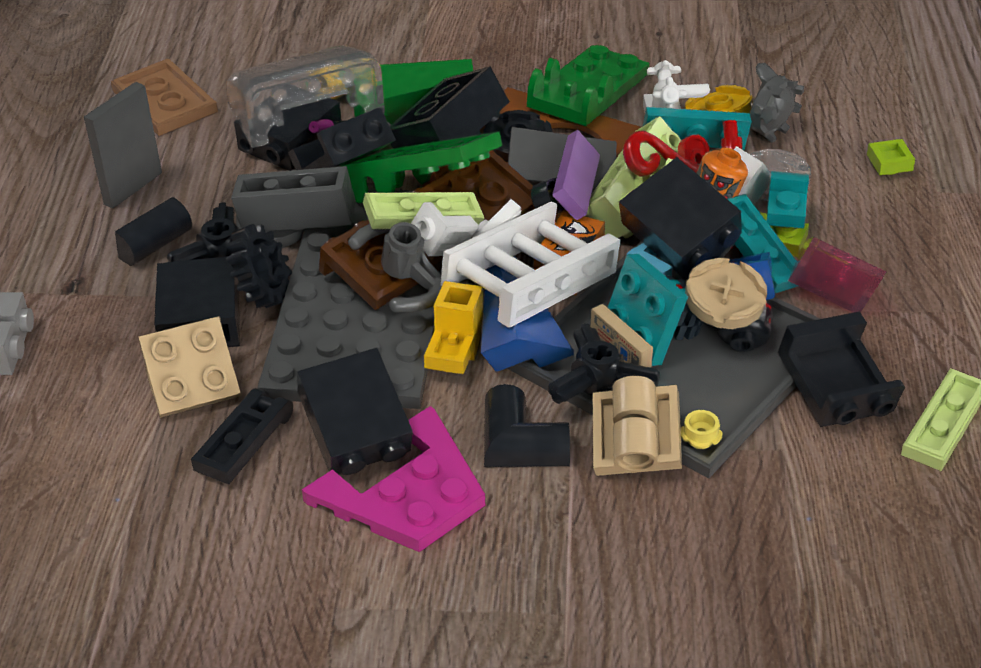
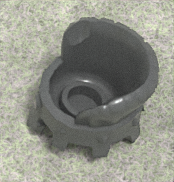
(774, 102)

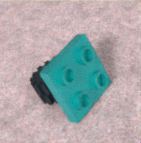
(653, 305)

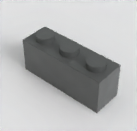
(295, 199)

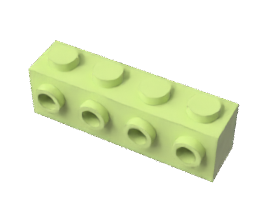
(621, 181)

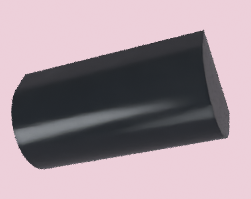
(152, 231)

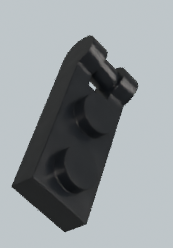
(241, 435)

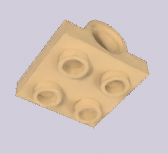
(189, 366)
(636, 427)

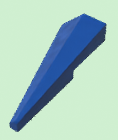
(533, 338)

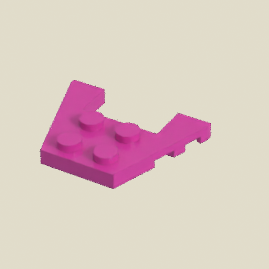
(416, 500)

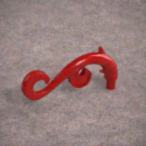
(689, 149)

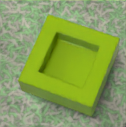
(890, 157)

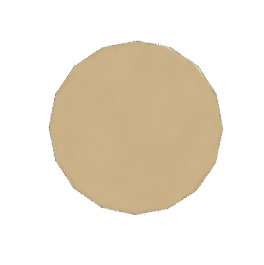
(726, 293)

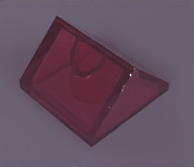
(835, 275)

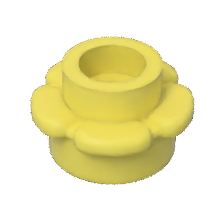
(701, 429)

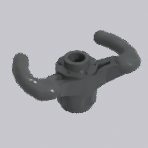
(403, 259)

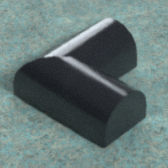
(518, 443)

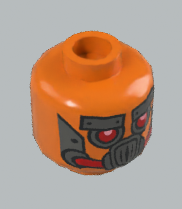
(724, 171)

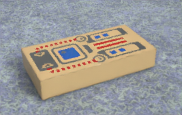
(625, 339)

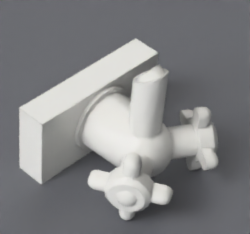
(667, 92)

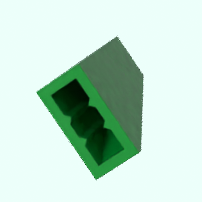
(409, 82)

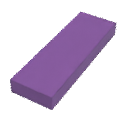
(576, 175)

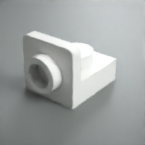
(442, 231)

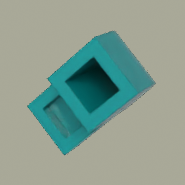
(787, 199)

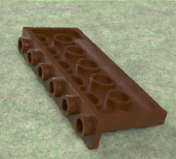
(493, 185)

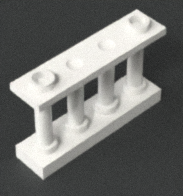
(534, 288)

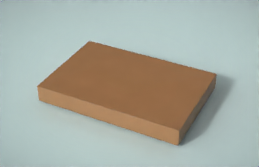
(171, 96)

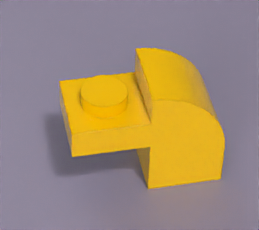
(457, 327)

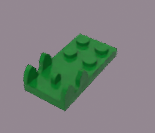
(585, 84)
(389, 166)

